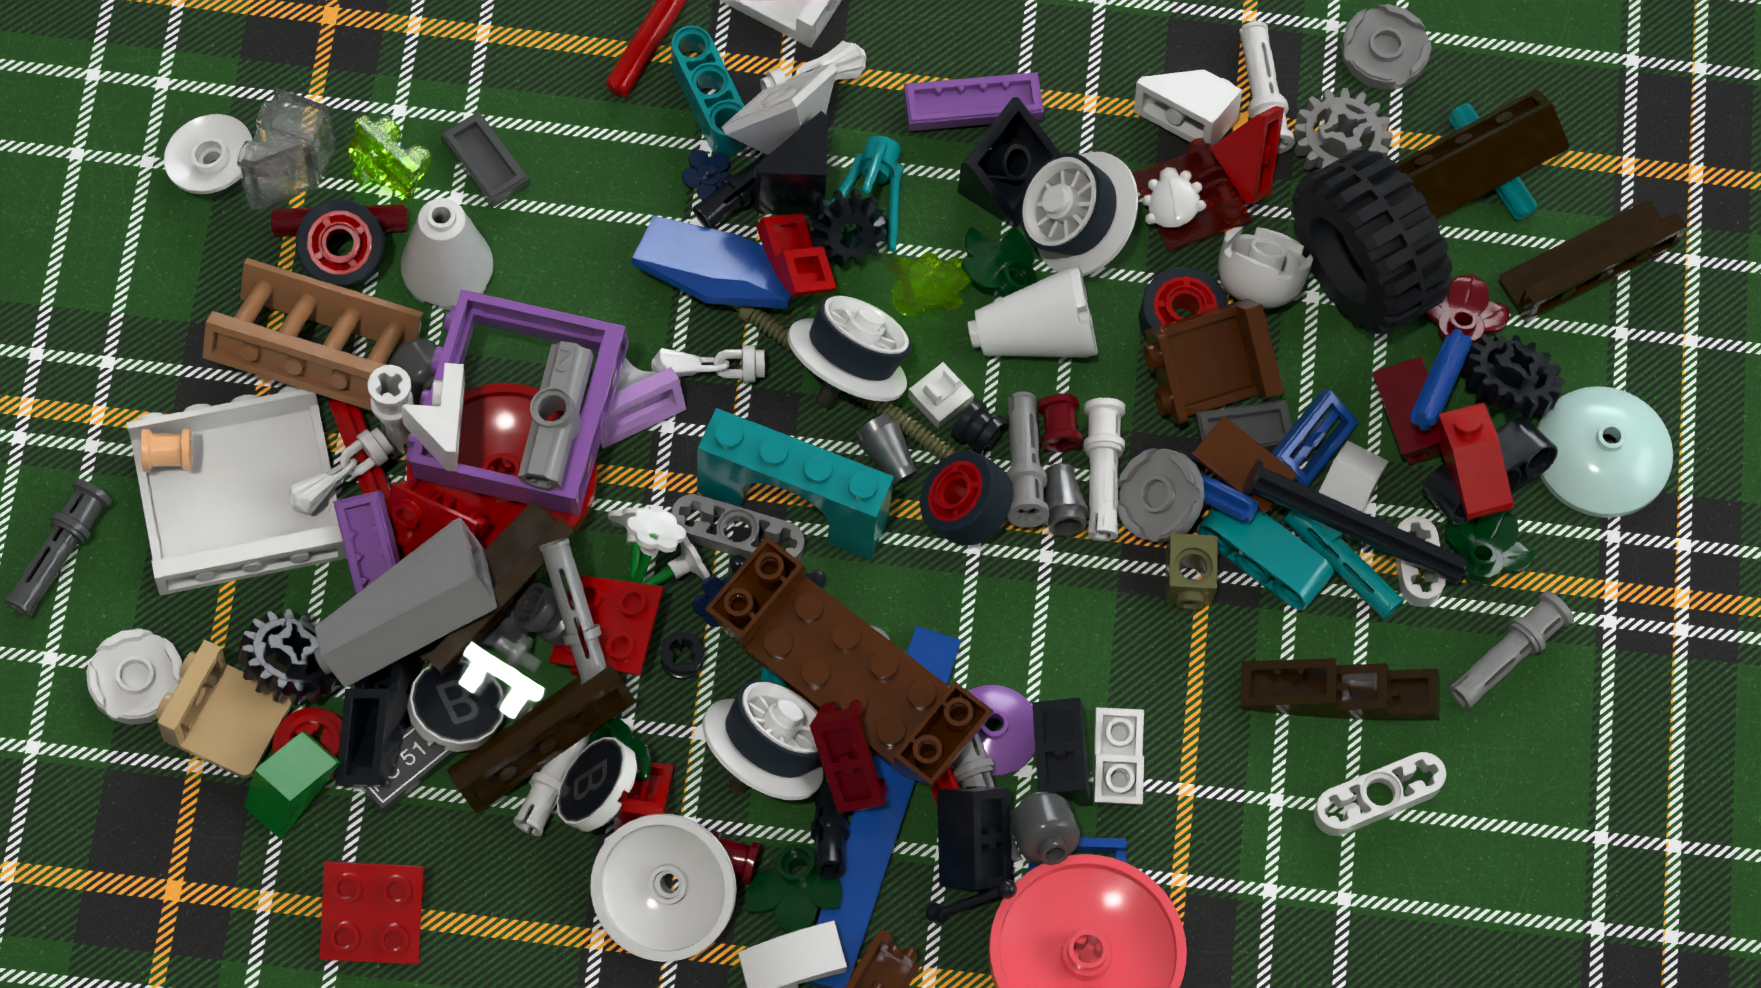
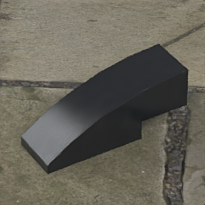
(375, 724)

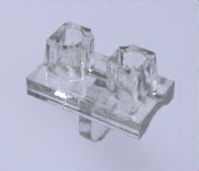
(483, 666)

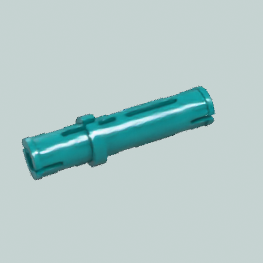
(1346, 563)

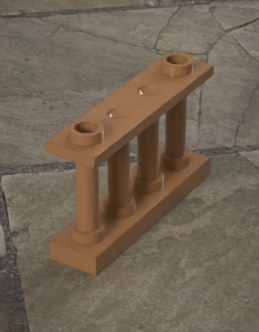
(298, 361)

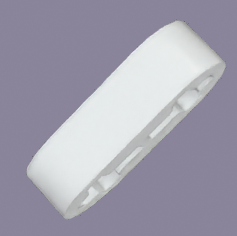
(1408, 572)

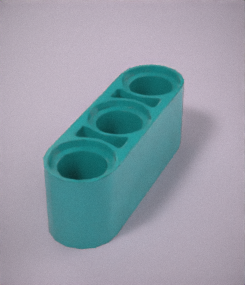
(701, 73)
(1270, 556)

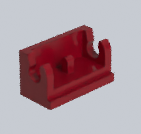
(1399, 390)
(847, 758)

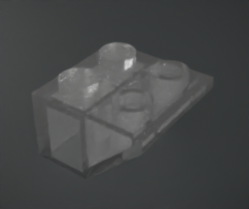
(288, 149)

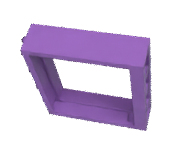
(548, 324)

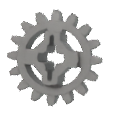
(1345, 128)

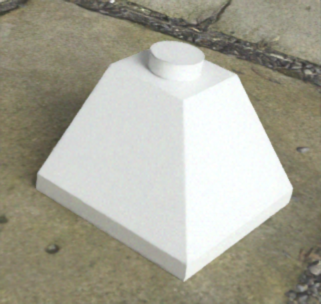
(782, 109)

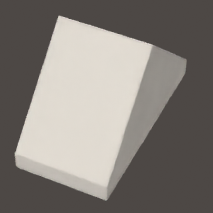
(1353, 476)

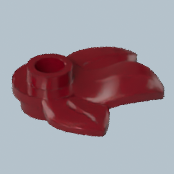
(1469, 309)

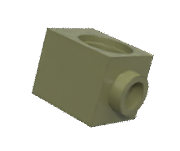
(1191, 552)

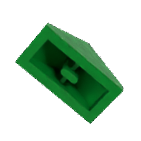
(289, 782)

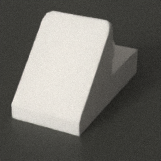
(440, 425)

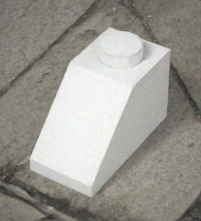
(1189, 104)

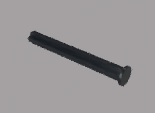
(1354, 523)

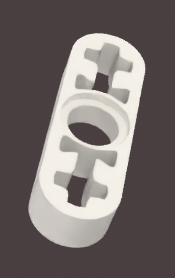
(1416, 793)

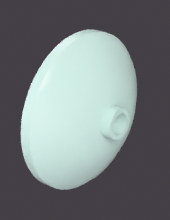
(1599, 475)

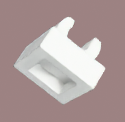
(940, 395)

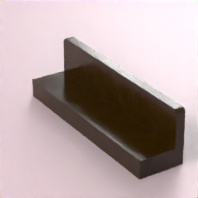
(1486, 153)
(1590, 259)
(513, 567)
(539, 737)

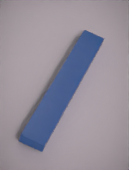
(876, 829)

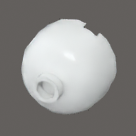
(1262, 266)

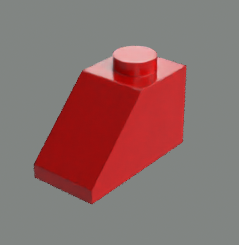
(1475, 460)

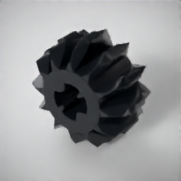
(848, 211)

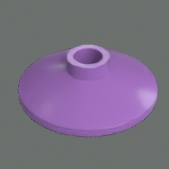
(1015, 742)

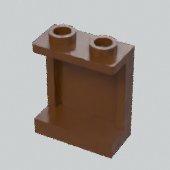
(1212, 360)

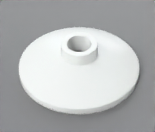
(197, 145)

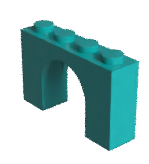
(845, 491)

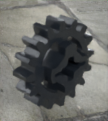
(1510, 375)
(283, 658)

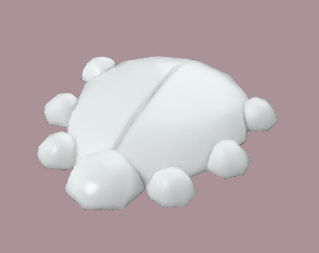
(1173, 199)

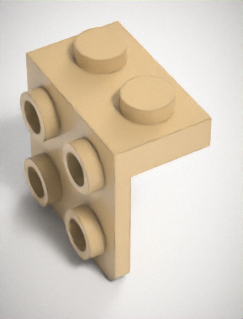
(220, 713)

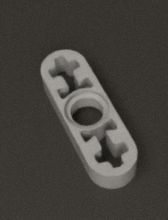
(728, 513)

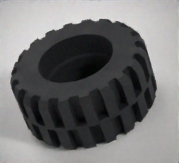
(1371, 241)

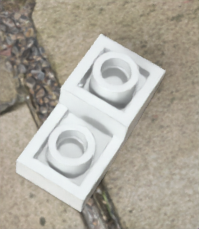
(1118, 756)
(794, 958)

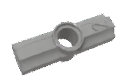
(551, 441)

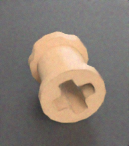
(166, 449)

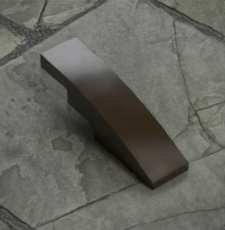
(1340, 691)

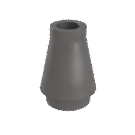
(887, 447)
(1065, 501)

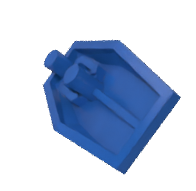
(710, 264)

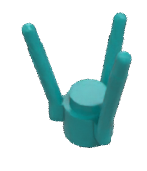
(878, 165)

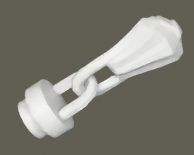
(846, 56)
(688, 365)
(309, 493)

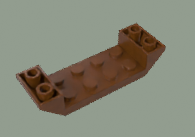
(836, 656)

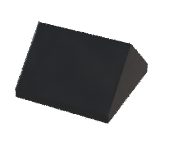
(1004, 162)
(794, 173)

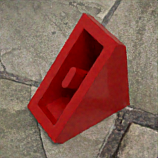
(1251, 154)
(646, 796)

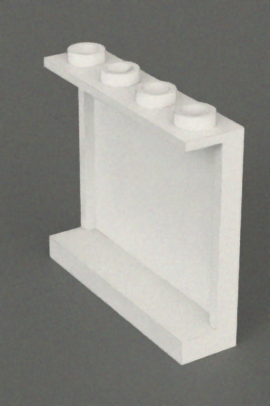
(233, 508)

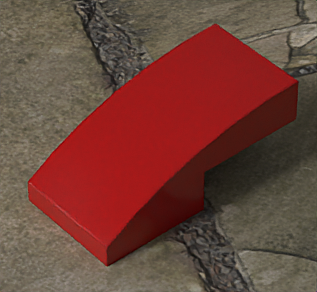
(793, 257)

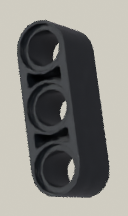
(1525, 456)

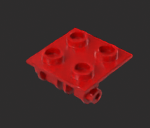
(419, 514)
(625, 619)
(371, 912)

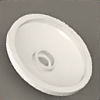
(638, 905)

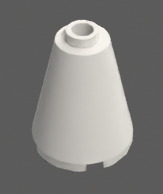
(445, 255)
(1038, 320)

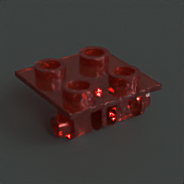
(1223, 202)

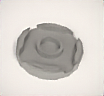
(1385, 47)
(1160, 494)

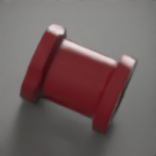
(1060, 423)
(742, 857)

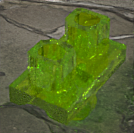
(383, 160)
(927, 284)

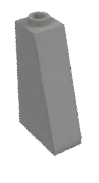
(408, 606)

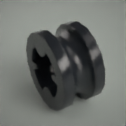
(680, 640)

